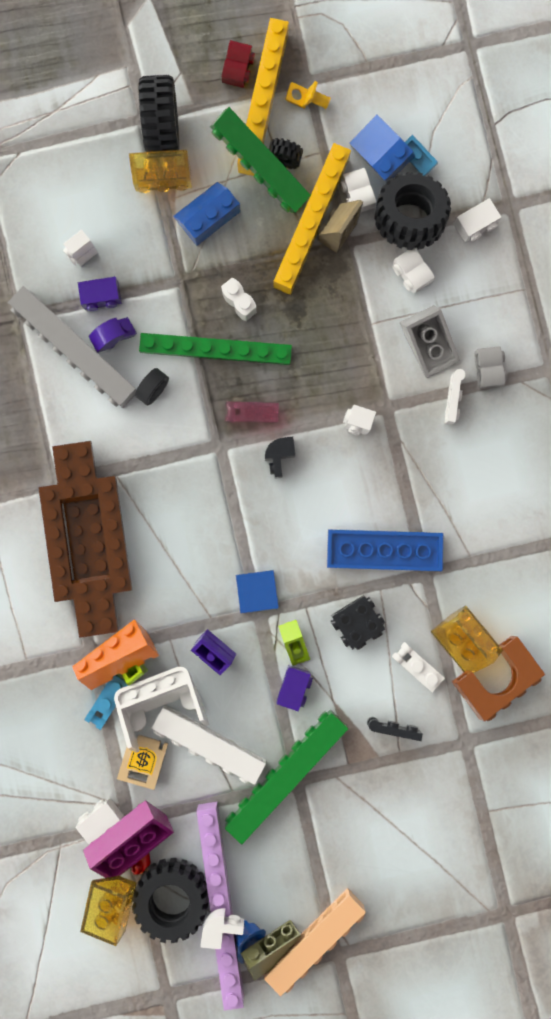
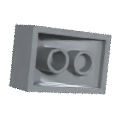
(430, 340)

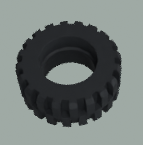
(158, 113)
(416, 191)
(166, 925)

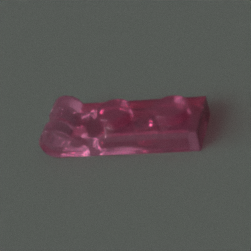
(252, 412)

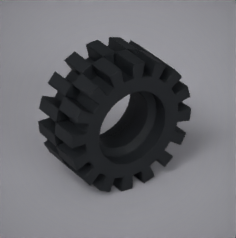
(286, 152)

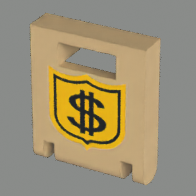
(146, 761)

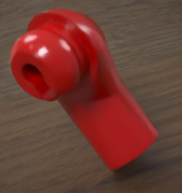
(141, 865)

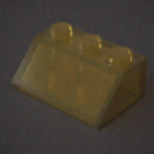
(160, 170)
(467, 640)
(108, 908)

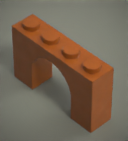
(524, 674)

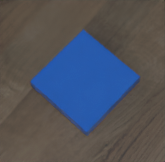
(257, 591)

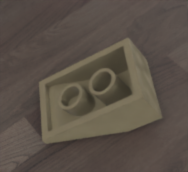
(340, 225)

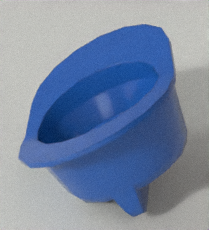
(250, 936)

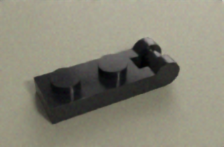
(392, 728)

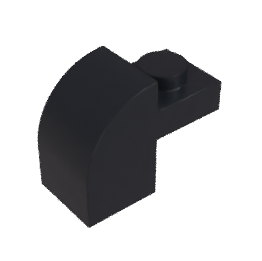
(279, 449)

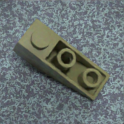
(269, 950)

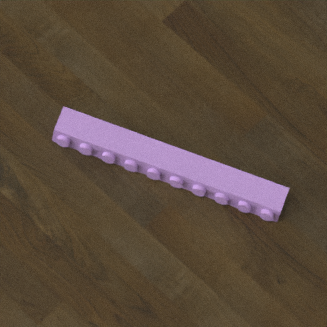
(219, 898)

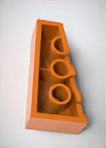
(115, 656)

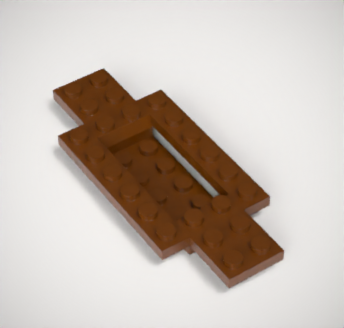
(93, 535)

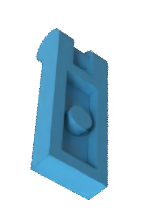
(105, 702)

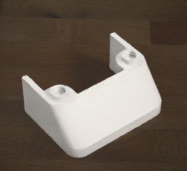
(153, 693)

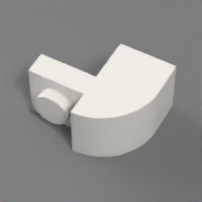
(216, 925)

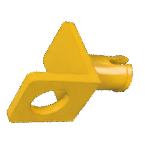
(307, 96)

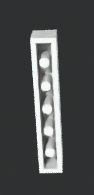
(209, 744)

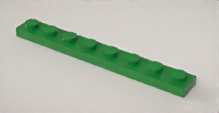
(215, 348)

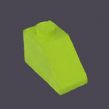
(294, 642)

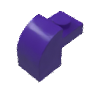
(110, 333)

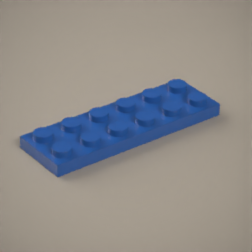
(385, 550)

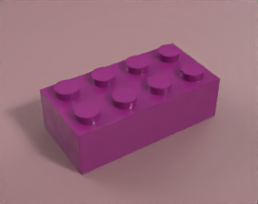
(128, 840)

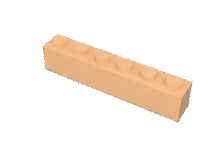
(315, 941)

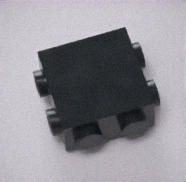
(358, 622)

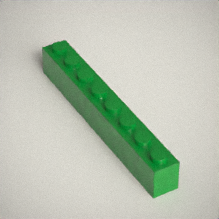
(285, 777)

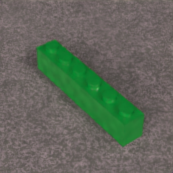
(259, 160)

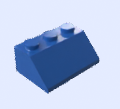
(208, 213)

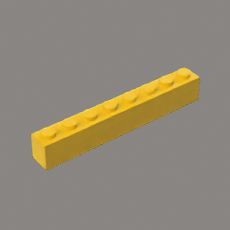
(266, 81)
(312, 219)

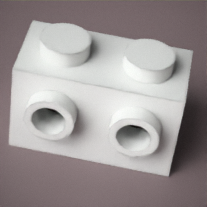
(358, 420)

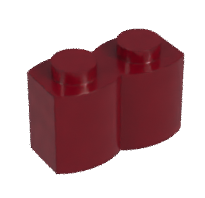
(237, 63)

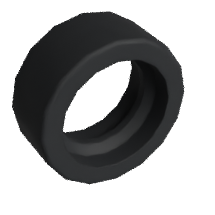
(151, 386)

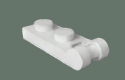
(454, 395)
(418, 667)

